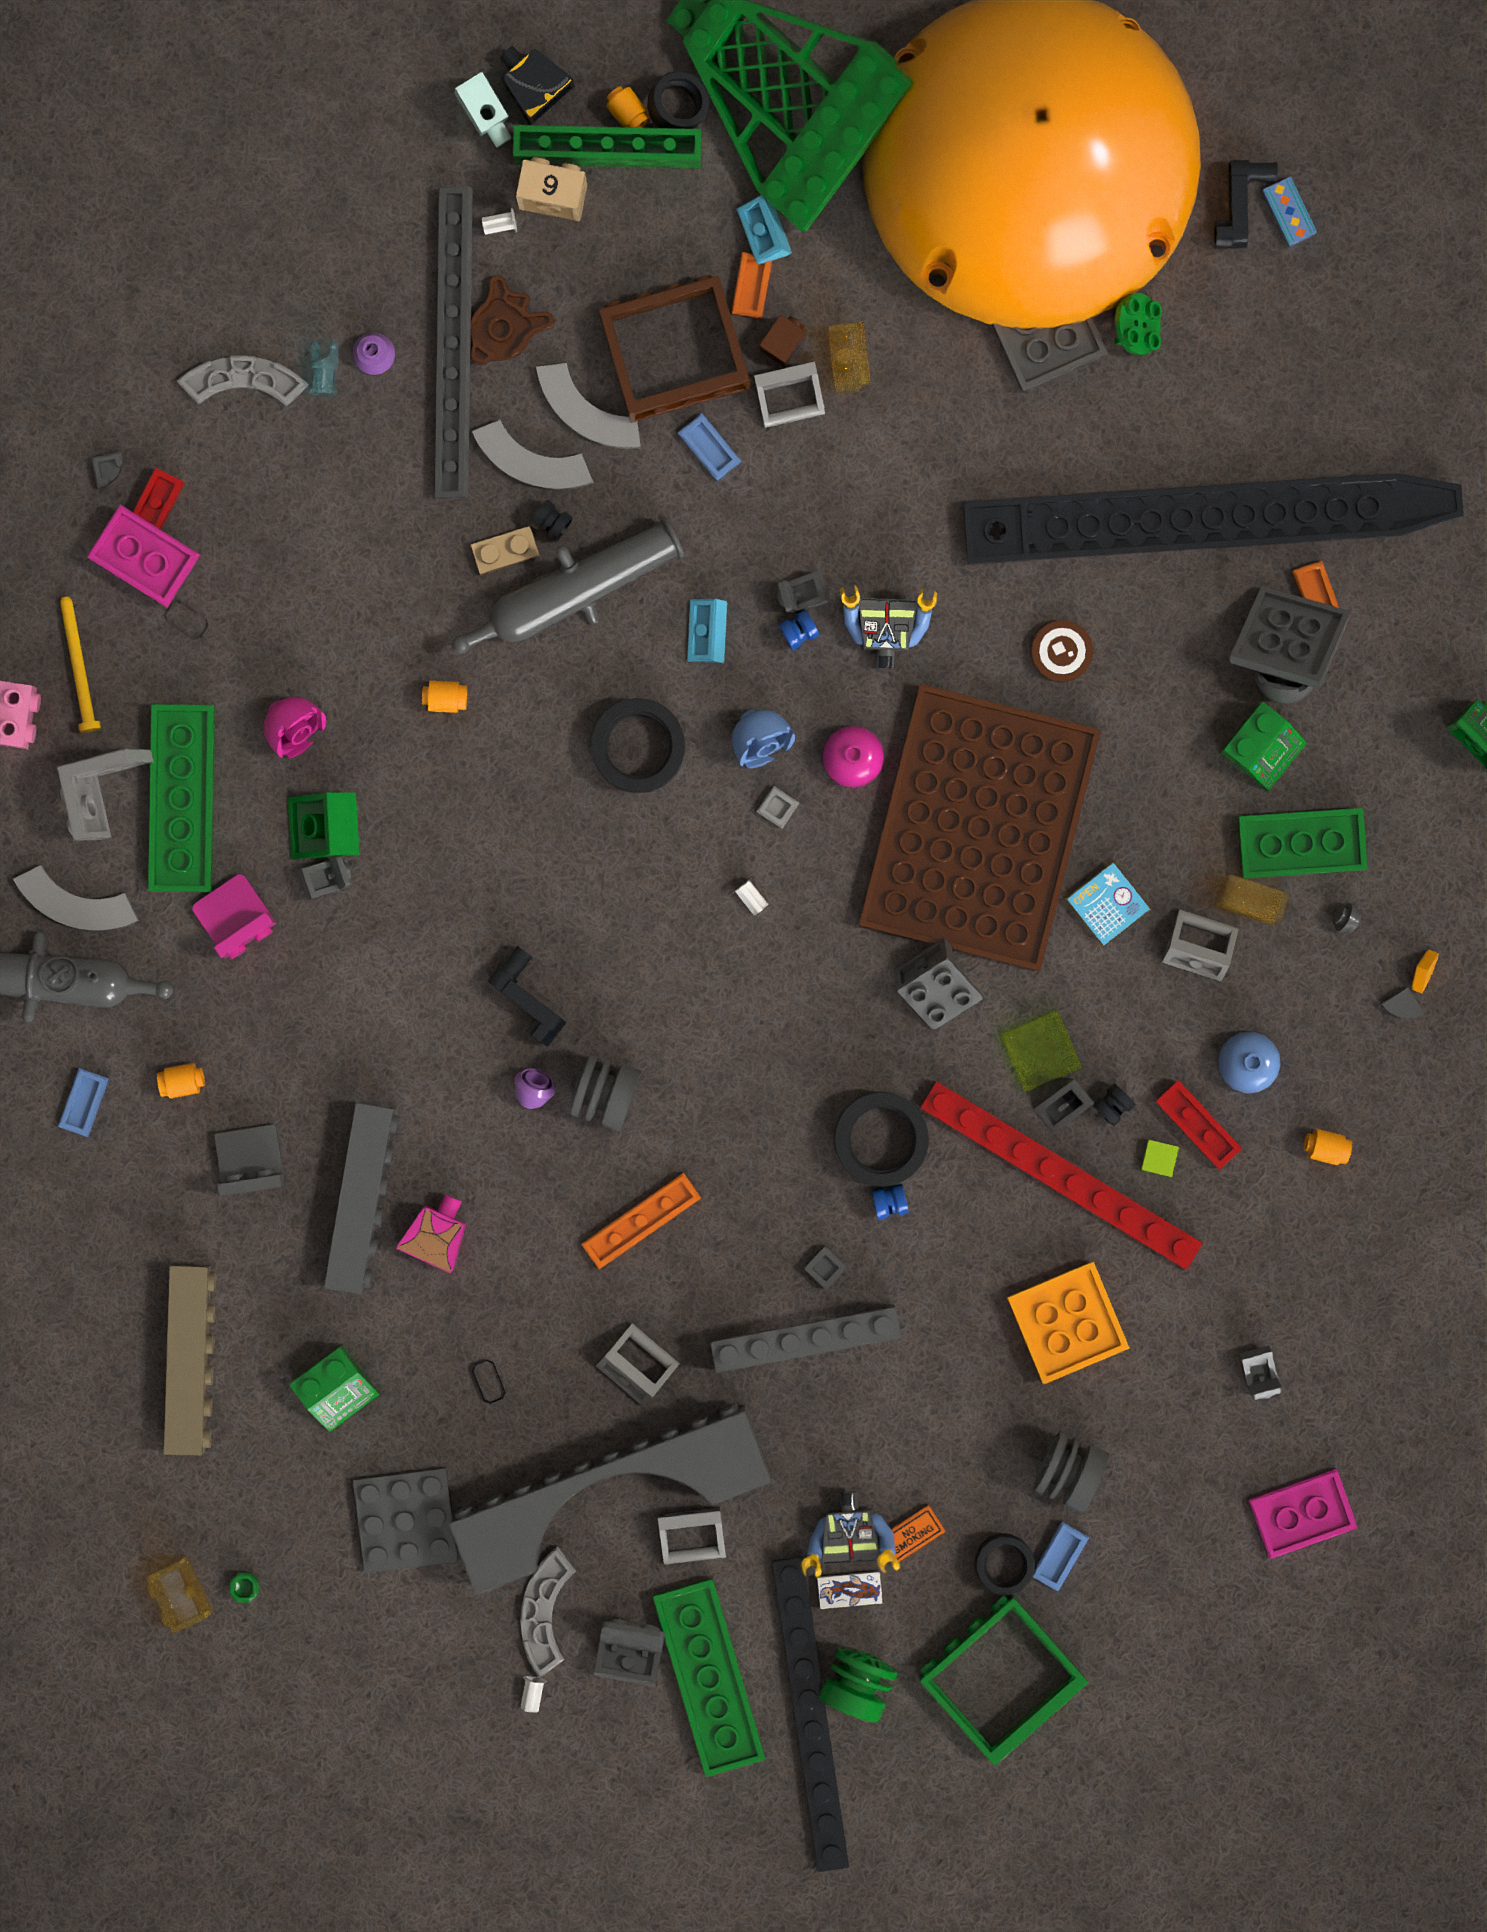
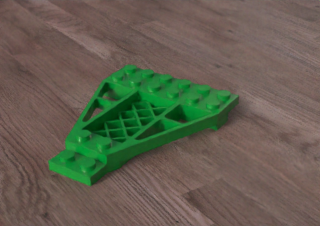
(832, 137)

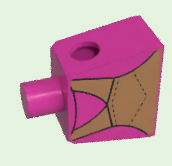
(436, 1235)

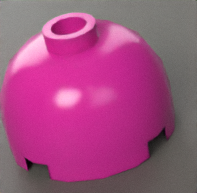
(291, 724)
(853, 756)

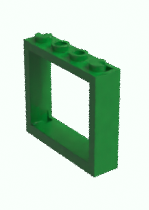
(1037, 1715)

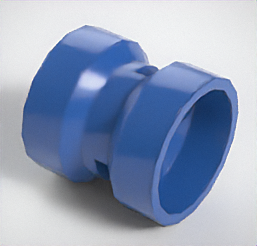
(793, 634)
(890, 1201)

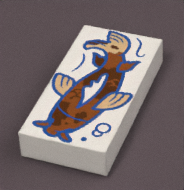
(849, 1589)

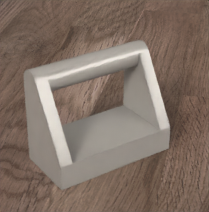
(783, 378)
(1195, 957)
(628, 1376)
(691, 1519)

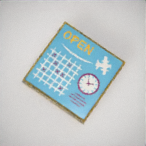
(1108, 904)

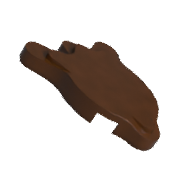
(502, 324)

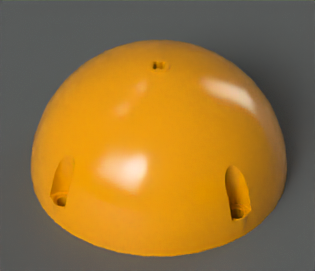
(1024, 212)

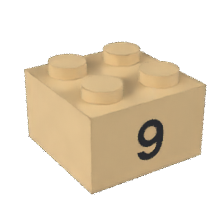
(551, 189)

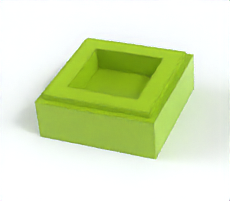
(1159, 1158)

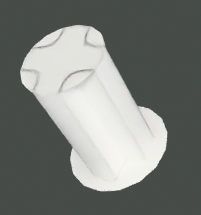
(499, 222)
(751, 897)
(532, 1693)

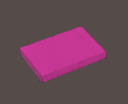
(143, 556)
(1302, 1513)

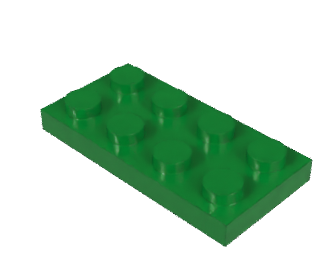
(1302, 843)

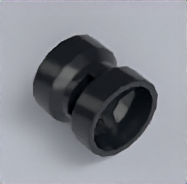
(550, 520)
(1118, 1099)

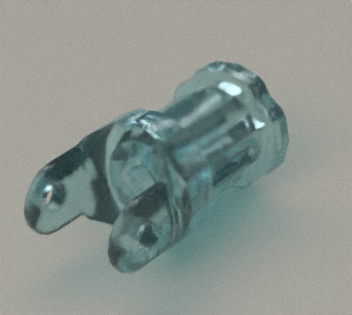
(324, 370)

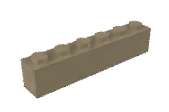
(188, 1360)

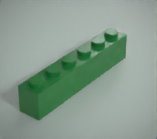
(609, 146)

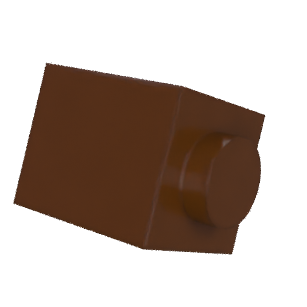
(783, 340)

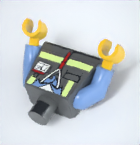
(886, 624)
(851, 1537)

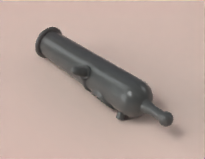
(575, 586)
(69, 980)

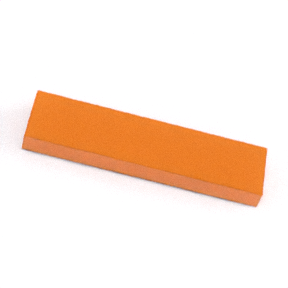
(641, 1221)

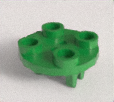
(1138, 324)

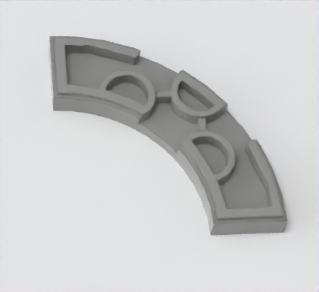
(242, 373)
(581, 415)
(530, 467)
(71, 909)
(538, 1609)

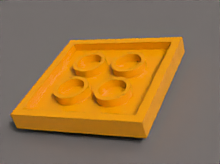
(1067, 1322)

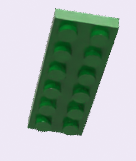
(181, 798)
(709, 1677)

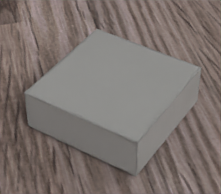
(777, 807)

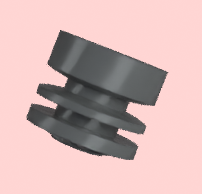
(605, 1092)
(1073, 1472)

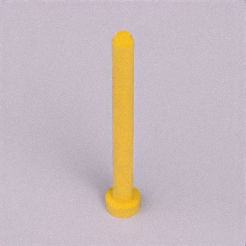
(75, 651)

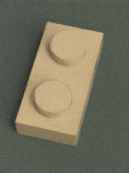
(505, 550)

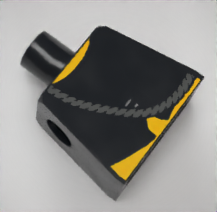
(534, 82)

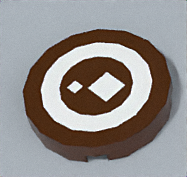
(1062, 651)

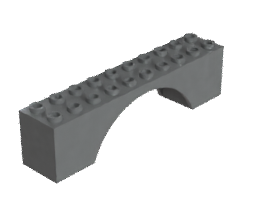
(712, 1456)

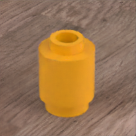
(627, 108)
(444, 696)
(180, 1080)
(1327, 1147)

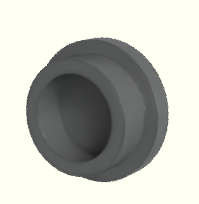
(1347, 918)

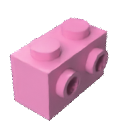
(16, 714)

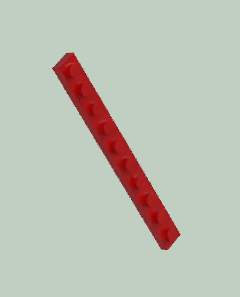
(1061, 1175)

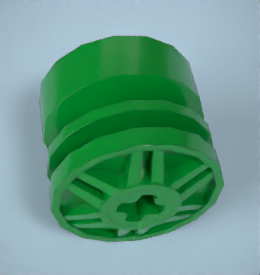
(856, 1688)

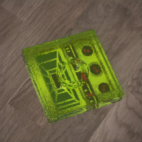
(1041, 1051)

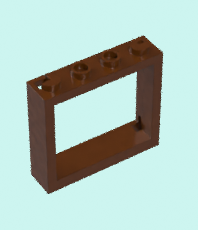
(685, 395)

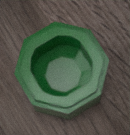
(244, 1587)

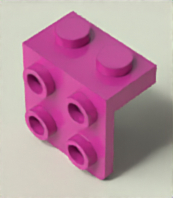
(234, 916)

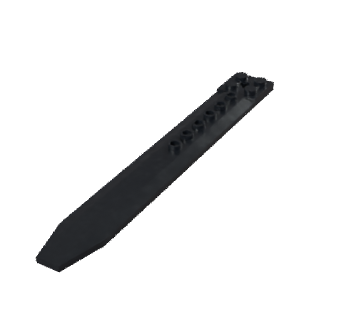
(1207, 517)

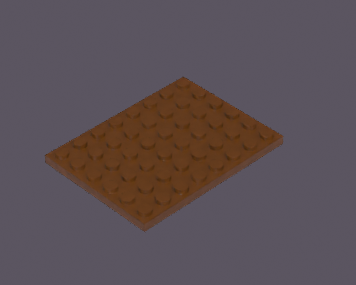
(980, 827)

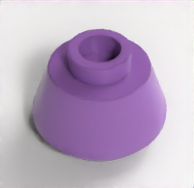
(367, 360)
(533, 1088)

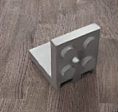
(83, 794)

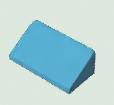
(764, 230)
(707, 630)

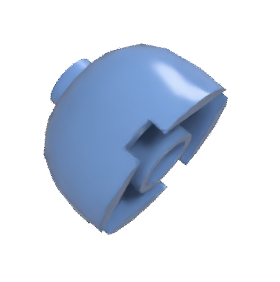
(760, 735)
(1249, 1062)

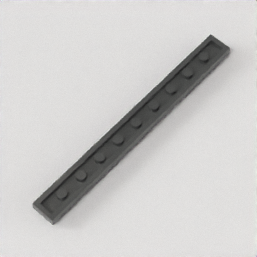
(453, 343)

